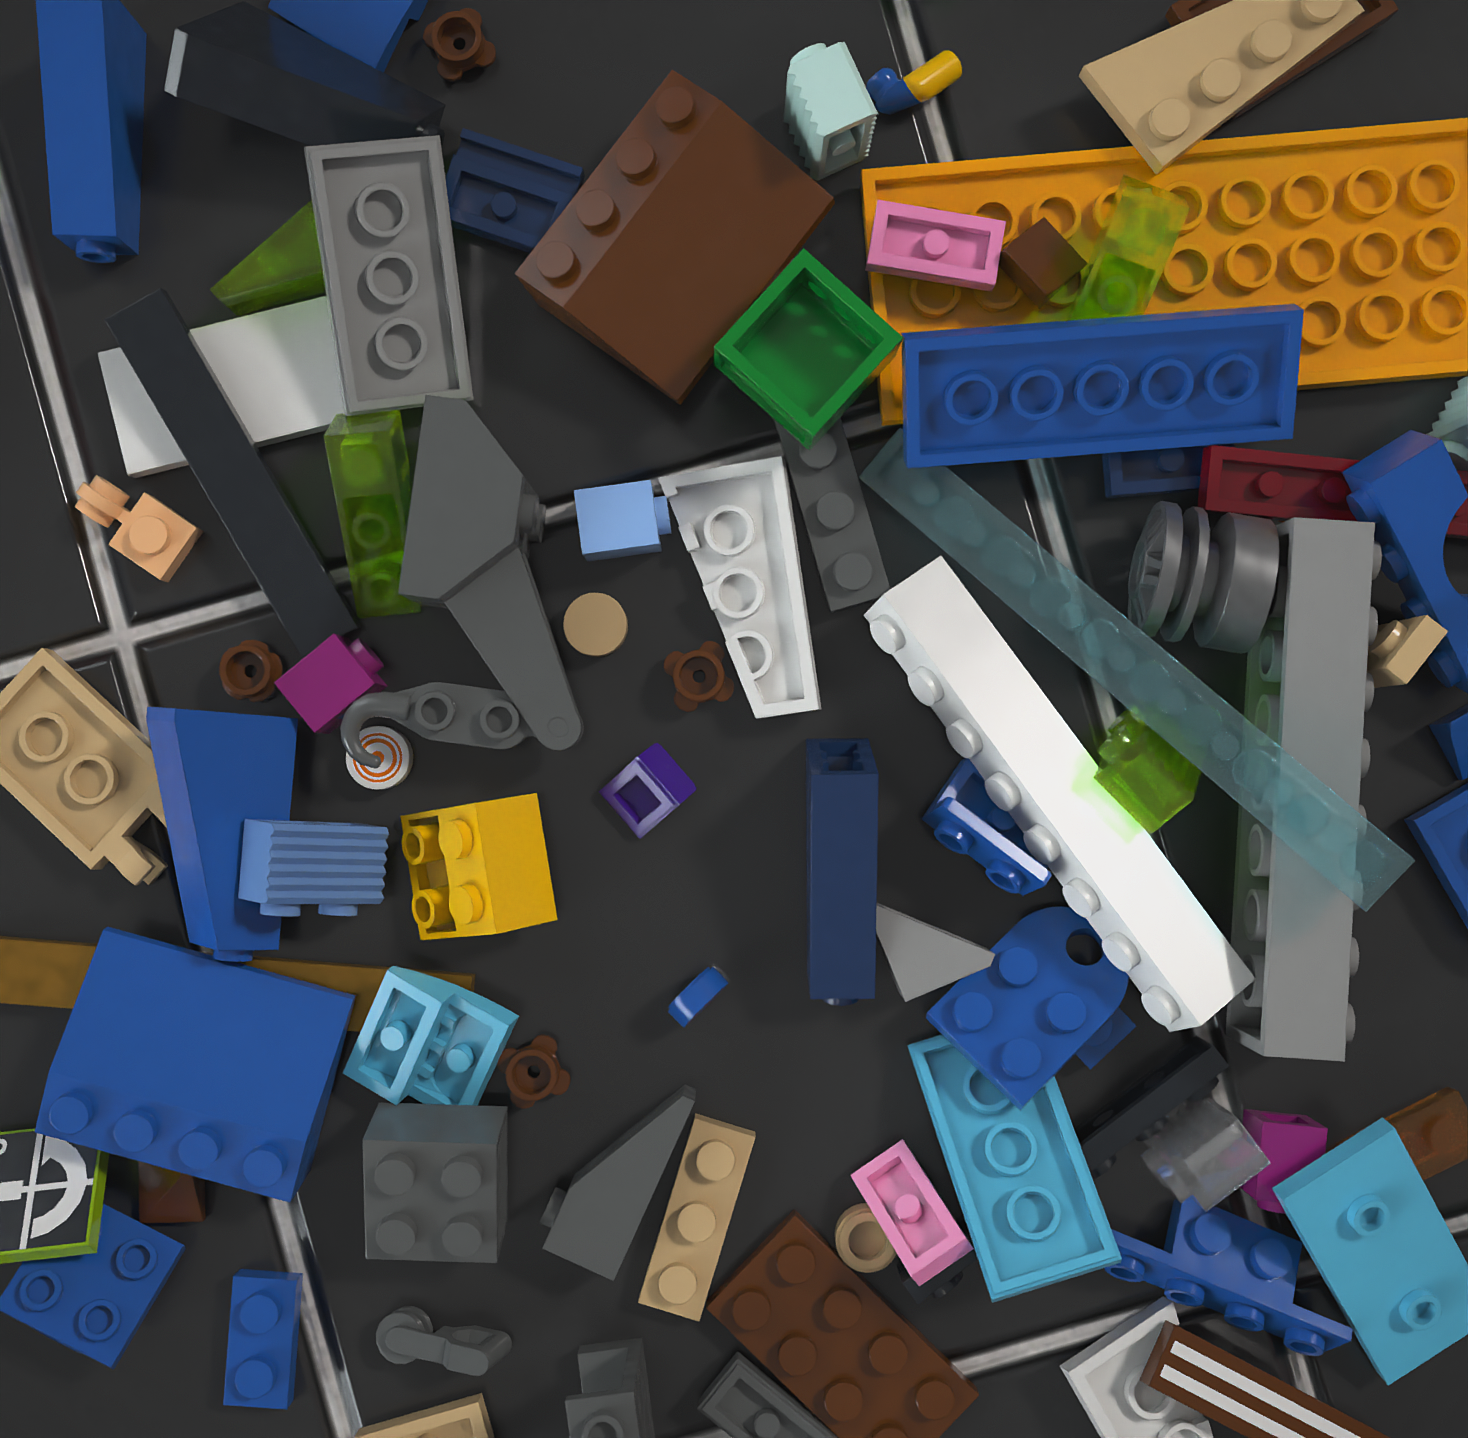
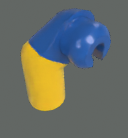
(916, 87)

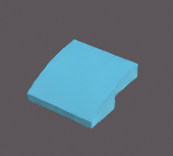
(429, 1041)

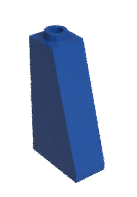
(93, 123)
(211, 779)

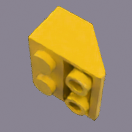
(478, 868)

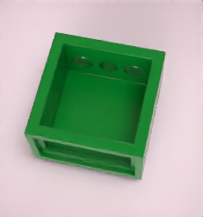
(806, 349)

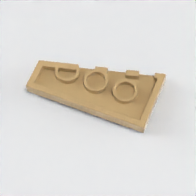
(1207, 69)

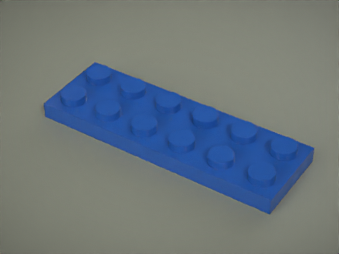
(1100, 385)

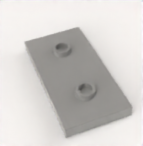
(389, 272)

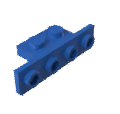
(1233, 1270)

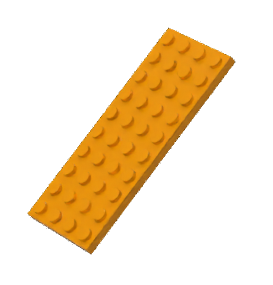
(1335, 220)

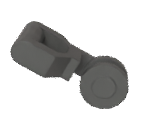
(465, 1349)

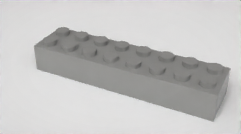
(1310, 698)

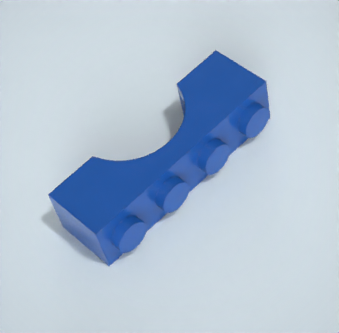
(1411, 498)

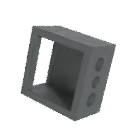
(435, 1182)

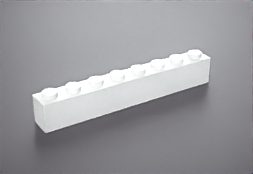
(1047, 785)

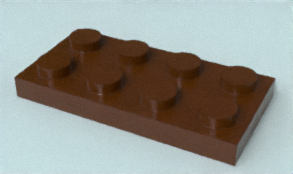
(838, 1340)

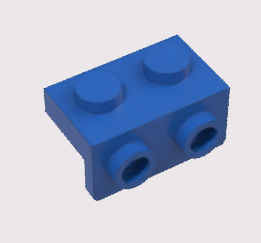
(974, 825)

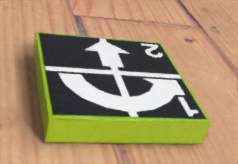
(49, 1197)

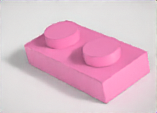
(935, 245)
(911, 1213)

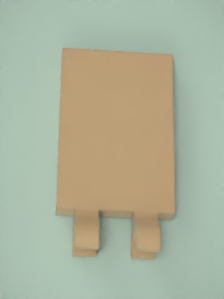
(79, 767)

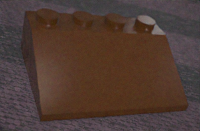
(674, 236)

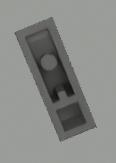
(610, 1194)

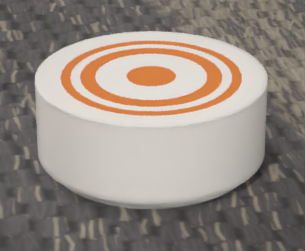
(395, 758)

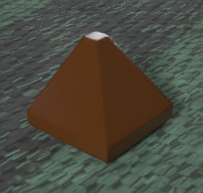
(169, 1196)

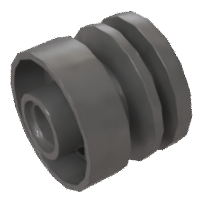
(1212, 578)

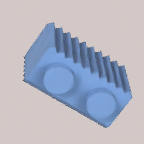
(312, 864)

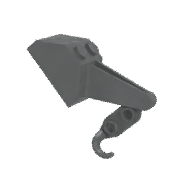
(470, 555)

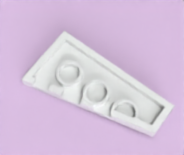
(748, 559)

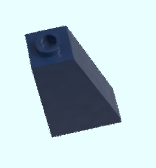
(841, 869)

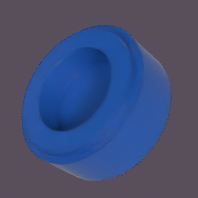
(697, 996)

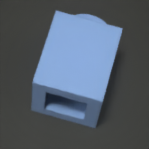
(621, 520)

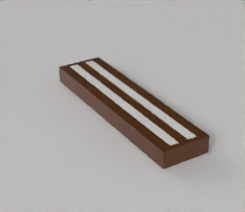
(1240, 1393)

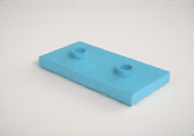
(1014, 1176)
(1381, 1249)

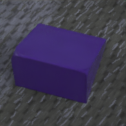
(648, 789)

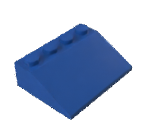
(196, 1065)

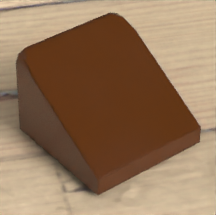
(1041, 262)

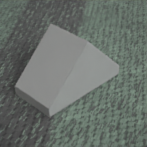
(925, 955)

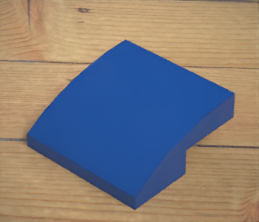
(356, 27)

